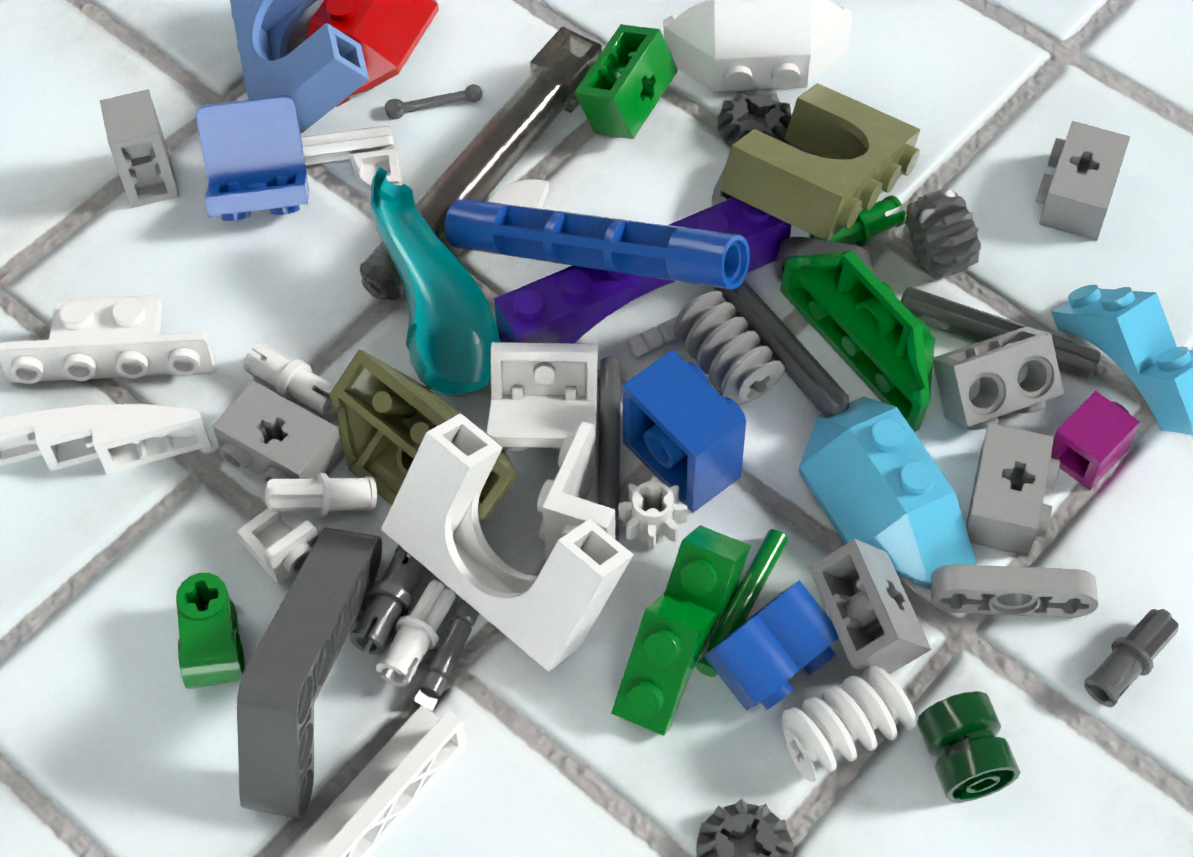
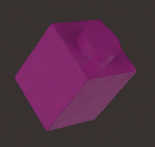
(1093, 439)

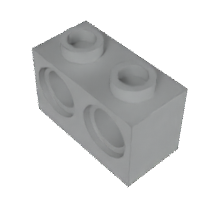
(139, 148)
(997, 367)

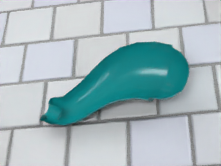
(448, 312)

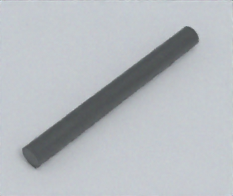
(610, 436)

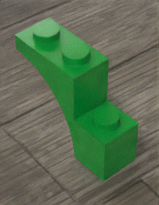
(678, 628)

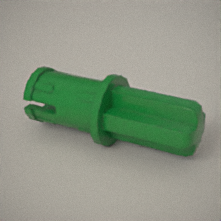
(870, 223)

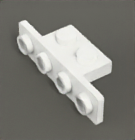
(106, 341)

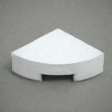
(366, 163)
(523, 193)

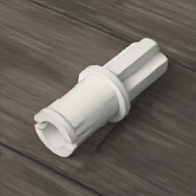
(321, 494)
(416, 635)

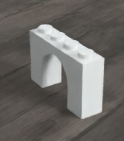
(441, 528)

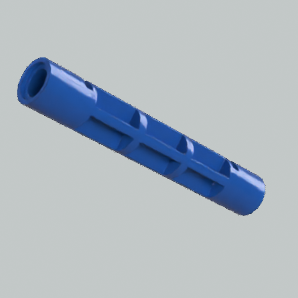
(599, 243)

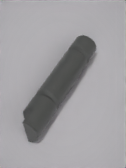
(446, 656)

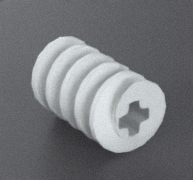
(845, 717)

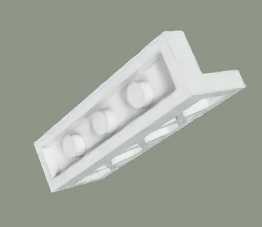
(387, 788)

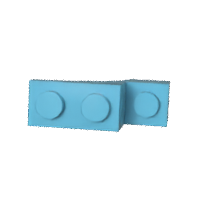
(1139, 340)

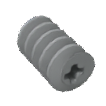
(726, 348)

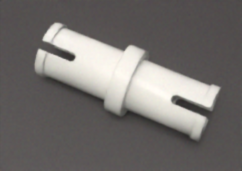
(291, 379)

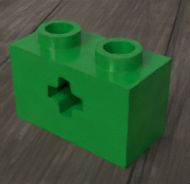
(626, 81)

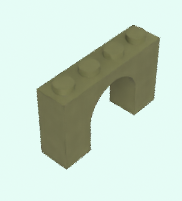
(856, 161)

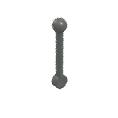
(396, 108)

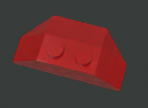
(382, 27)

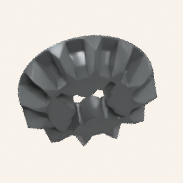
(734, 122)
(735, 822)

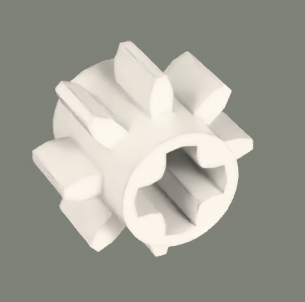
(652, 512)

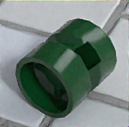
(965, 739)

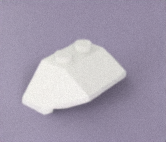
(758, 42)

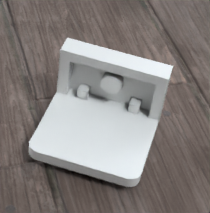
(541, 393)
(565, 498)

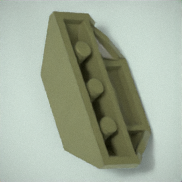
(385, 422)

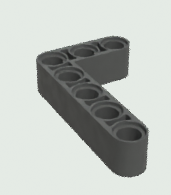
(291, 668)

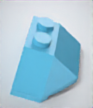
(885, 489)

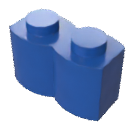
(773, 647)

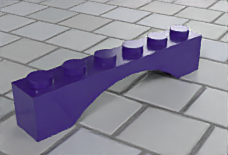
(578, 298)

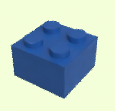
(683, 429)

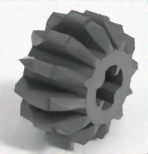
(943, 233)

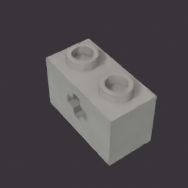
(1083, 179)
(276, 437)
(1010, 489)
(869, 607)

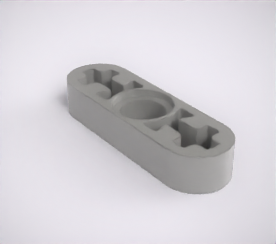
(1014, 590)

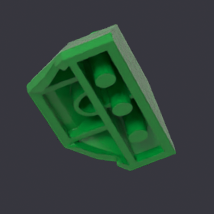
(865, 327)

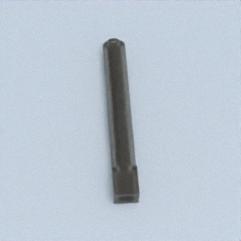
(497, 146)

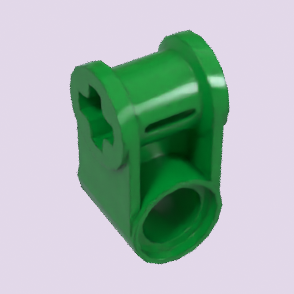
(210, 638)

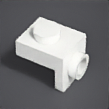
(278, 542)

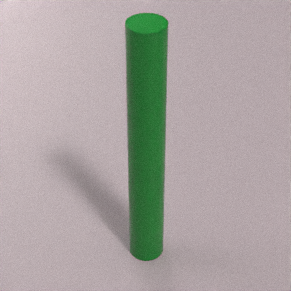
(746, 593)

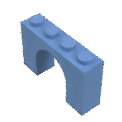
(314, 74)

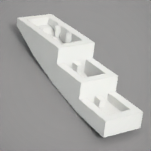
(114, 433)

